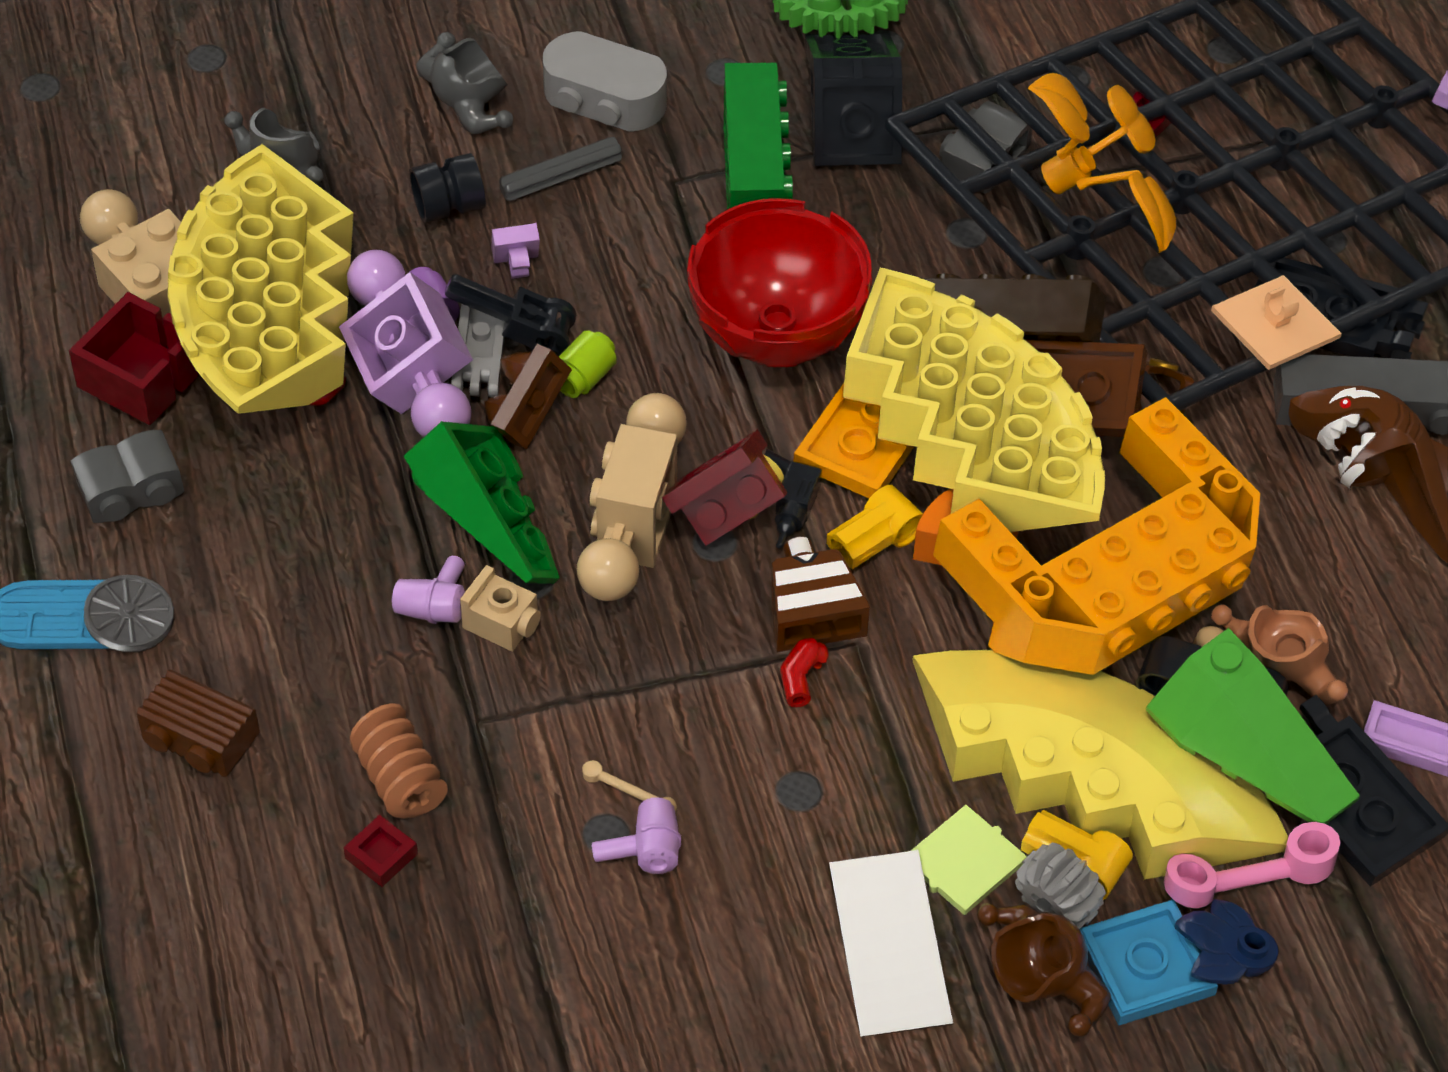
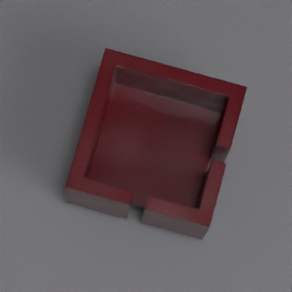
(128, 360)

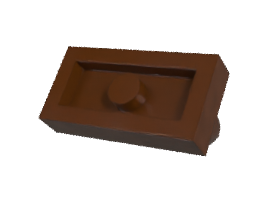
(536, 383)

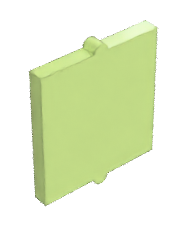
(967, 859)

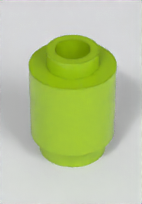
(590, 359)

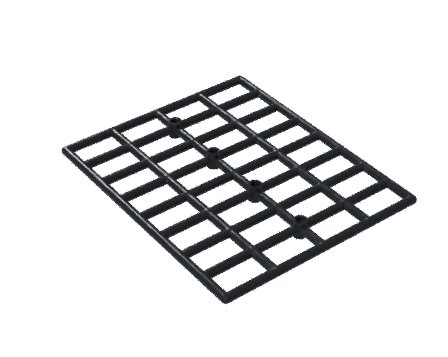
(1186, 187)

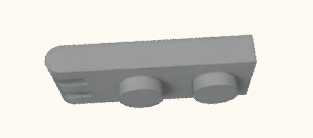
(486, 346)

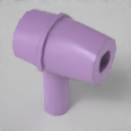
(432, 599)
(654, 842)

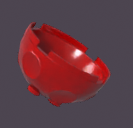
(779, 281)

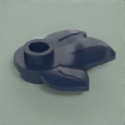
(1228, 943)

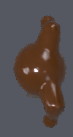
(1045, 958)

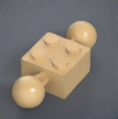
(128, 253)
(628, 498)

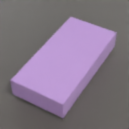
(1409, 737)

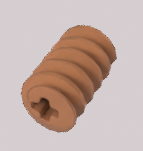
(397, 762)

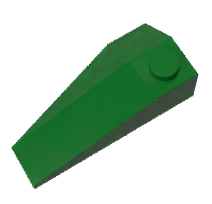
(475, 482)

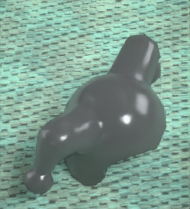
(465, 81)
(293, 146)

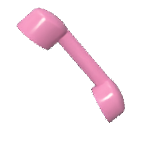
(1307, 860)

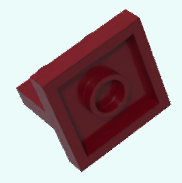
(727, 489)

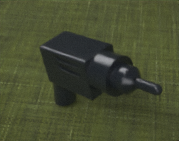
(802, 487)

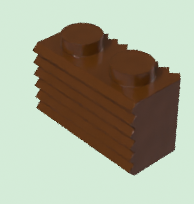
(197, 723)

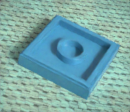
(1145, 962)

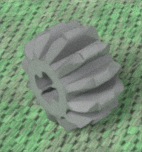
(1060, 884)

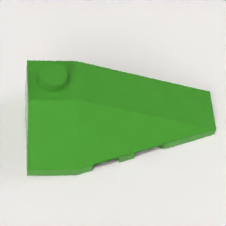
(1244, 722)

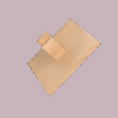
(1276, 322)

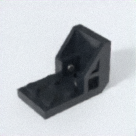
(852, 95)

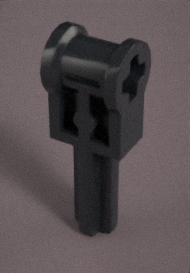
(527, 315)

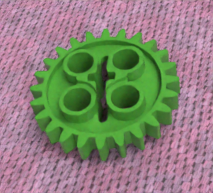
(832, 17)

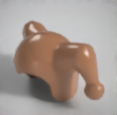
(1290, 644)

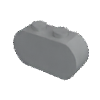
(605, 81)

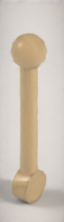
(593, 773)

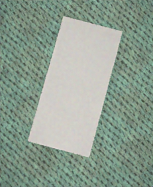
(890, 943)

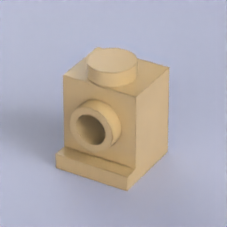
(499, 610)

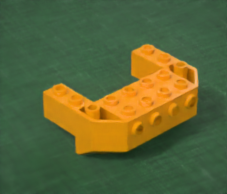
(1127, 579)

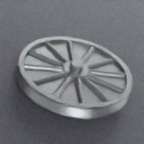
(128, 613)

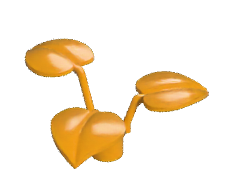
(1074, 165)

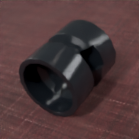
(447, 187)

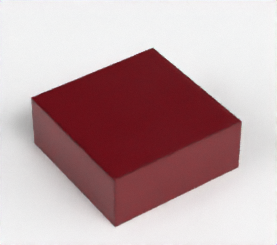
(380, 850)

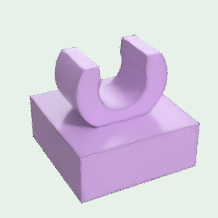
(516, 246)

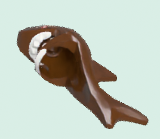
(1382, 446)

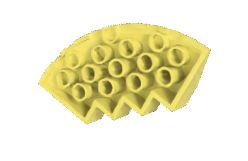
(263, 285)
(975, 405)
(1097, 753)

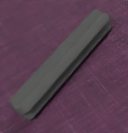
(560, 168)

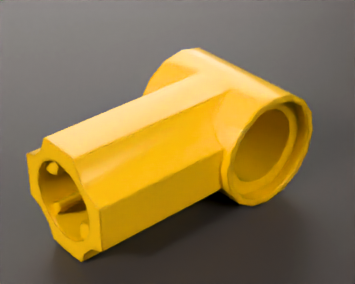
(884, 521)
(1103, 850)

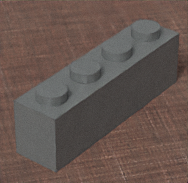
(1416, 382)

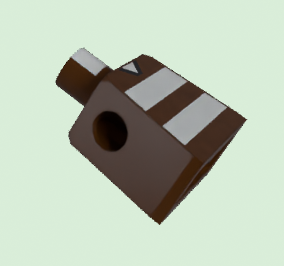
(815, 597)

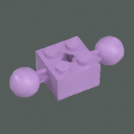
(405, 342)

